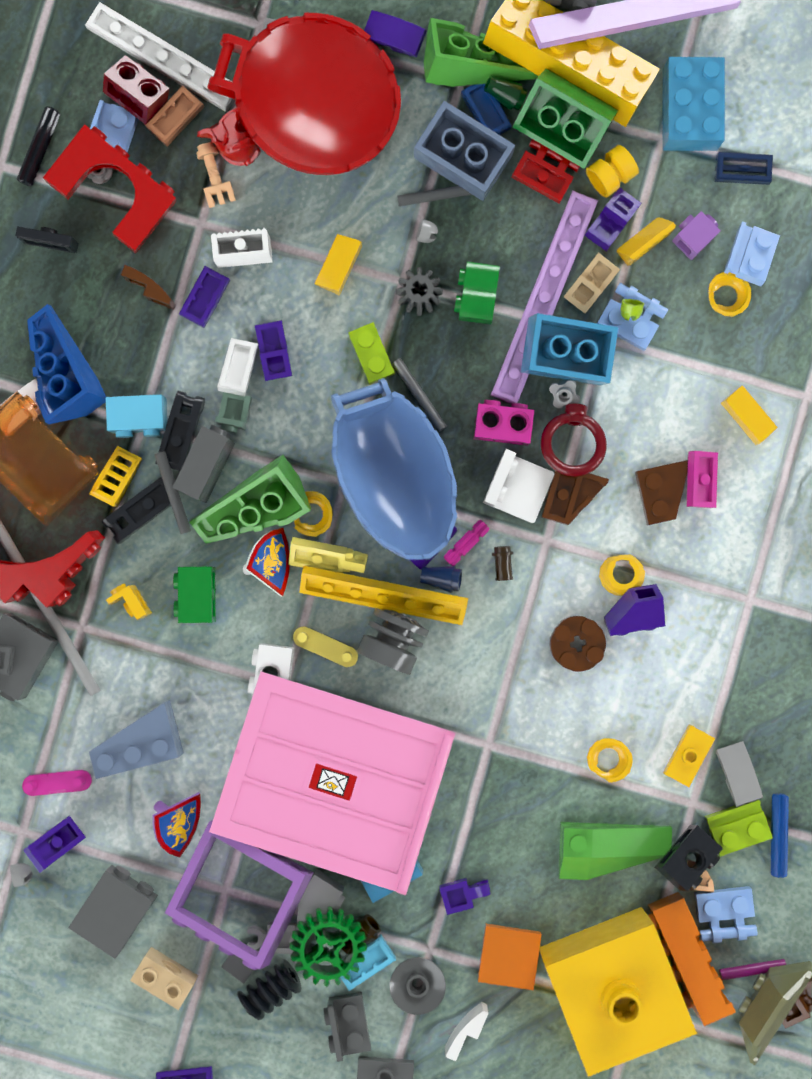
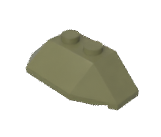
(770, 1004)

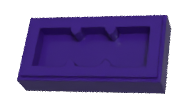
(204, 297)

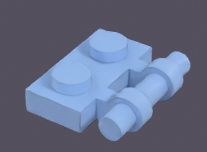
(634, 332)
(725, 905)

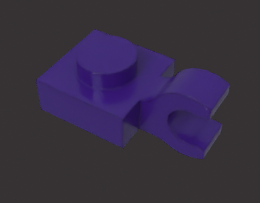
(459, 895)

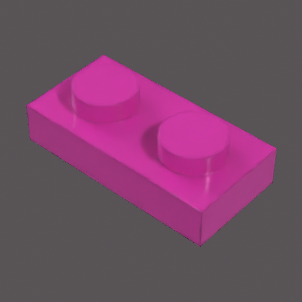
(702, 479)

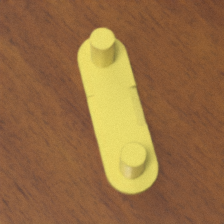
(325, 646)

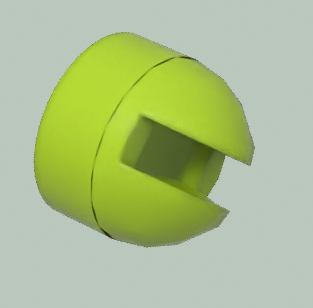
(631, 308)

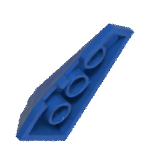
(63, 375)

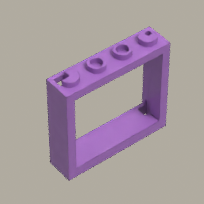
(228, 944)

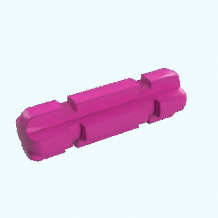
(466, 542)

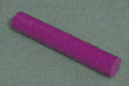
(749, 969)

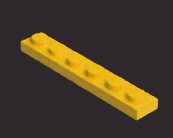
(383, 595)

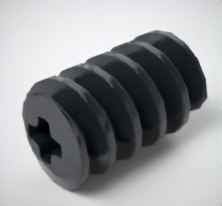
(270, 992)

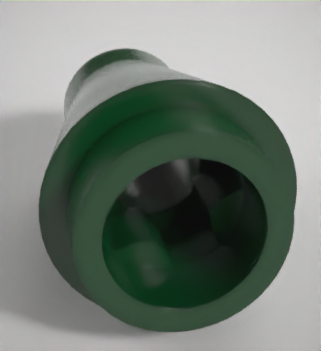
(506, 92)

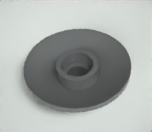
(417, 999)

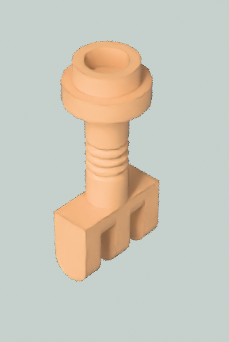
(207, 152)

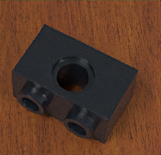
(674, 865)

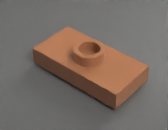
(174, 116)

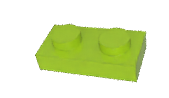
(371, 353)

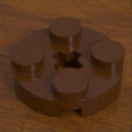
(564, 634)

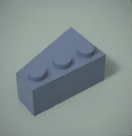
(140, 744)

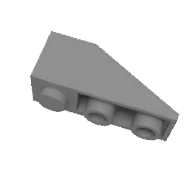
(321, 894)

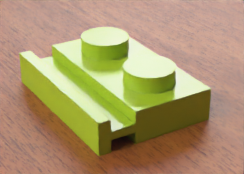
(739, 827)

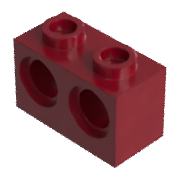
(135, 89)

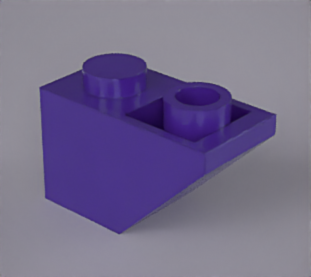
(636, 611)

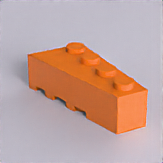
(690, 959)

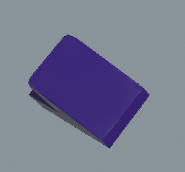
(54, 844)

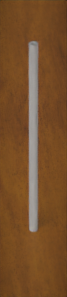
(53, 620)

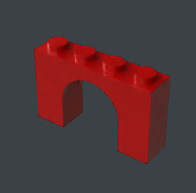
(90, 153)

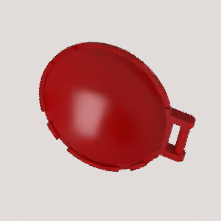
(312, 92)

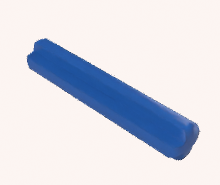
(779, 832)

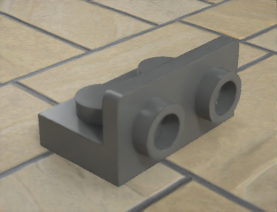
(348, 1025)

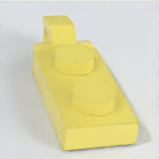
(326, 556)

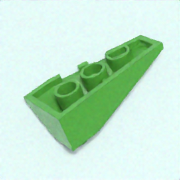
(462, 58)
(261, 501)
(600, 849)

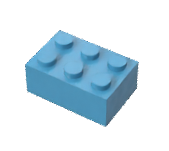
(693, 103)
(569, 349)

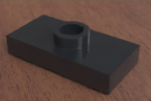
(47, 238)

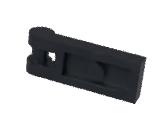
(181, 429)
(138, 511)

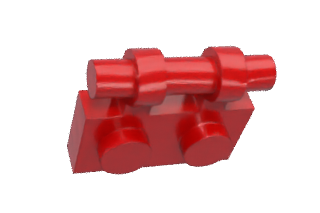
(543, 176)

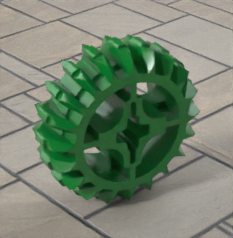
(310, 961)

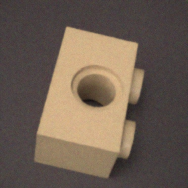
(164, 978)

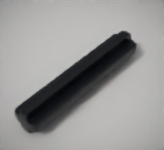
(38, 146)

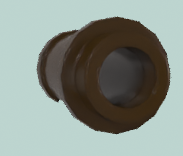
(503, 563)

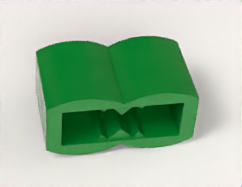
(478, 292)

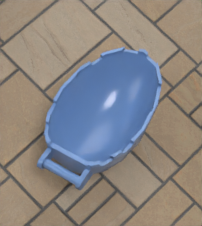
(394, 471)

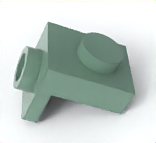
(233, 412)

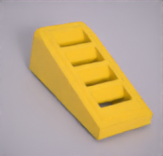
(120, 490)

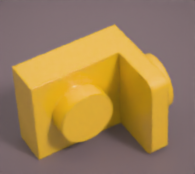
(135, 603)

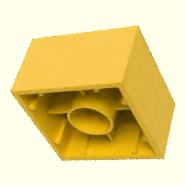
(617, 991)

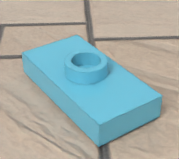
(376, 958)

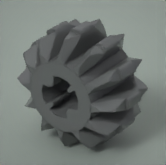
(420, 281)

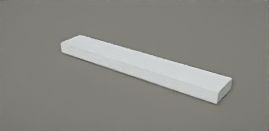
(155, 53)

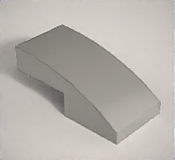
(739, 774)

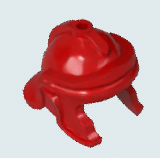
(232, 139)

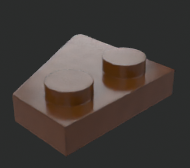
(570, 496)

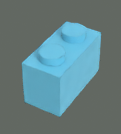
(136, 414)

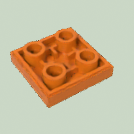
(509, 956)

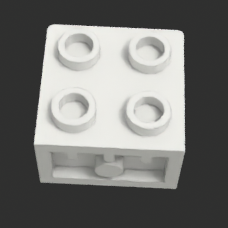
(518, 487)

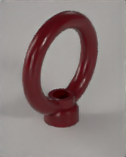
(574, 415)

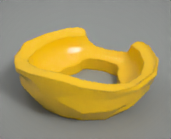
(740, 286)
(315, 530)
(608, 581)
(624, 764)

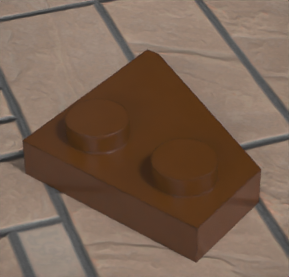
(662, 491)

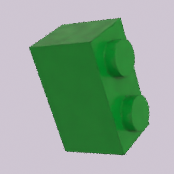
(195, 594)

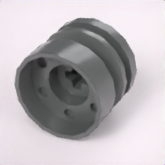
(392, 641)

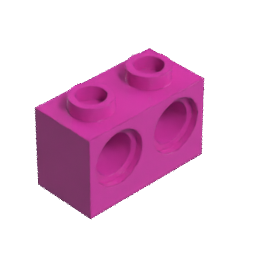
(503, 431)

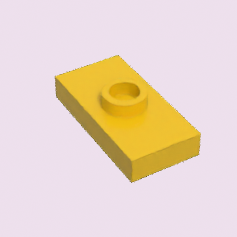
(689, 755)

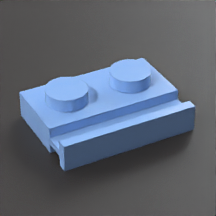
(115, 124)
(752, 254)

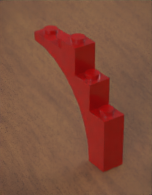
(48, 577)

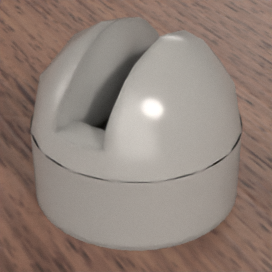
(424, 231)
(20, 874)

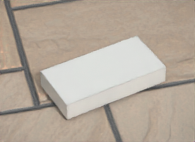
(237, 367)

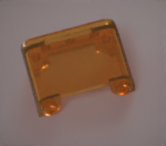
(37, 463)

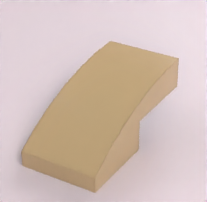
(591, 283)

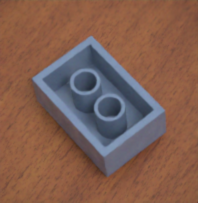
(463, 150)

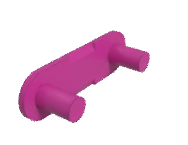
(57, 782)

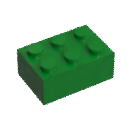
(564, 118)

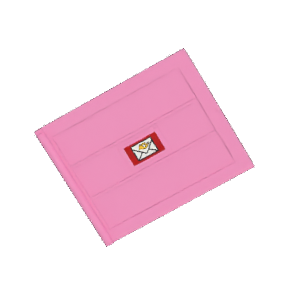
(333, 782)

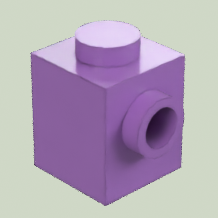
(696, 234)

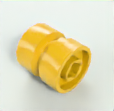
(608, 173)

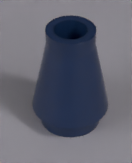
(444, 578)

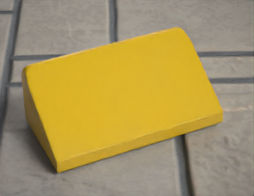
(645, 240)
(338, 264)
(749, 415)

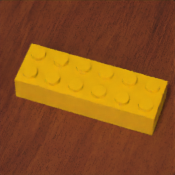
(590, 64)

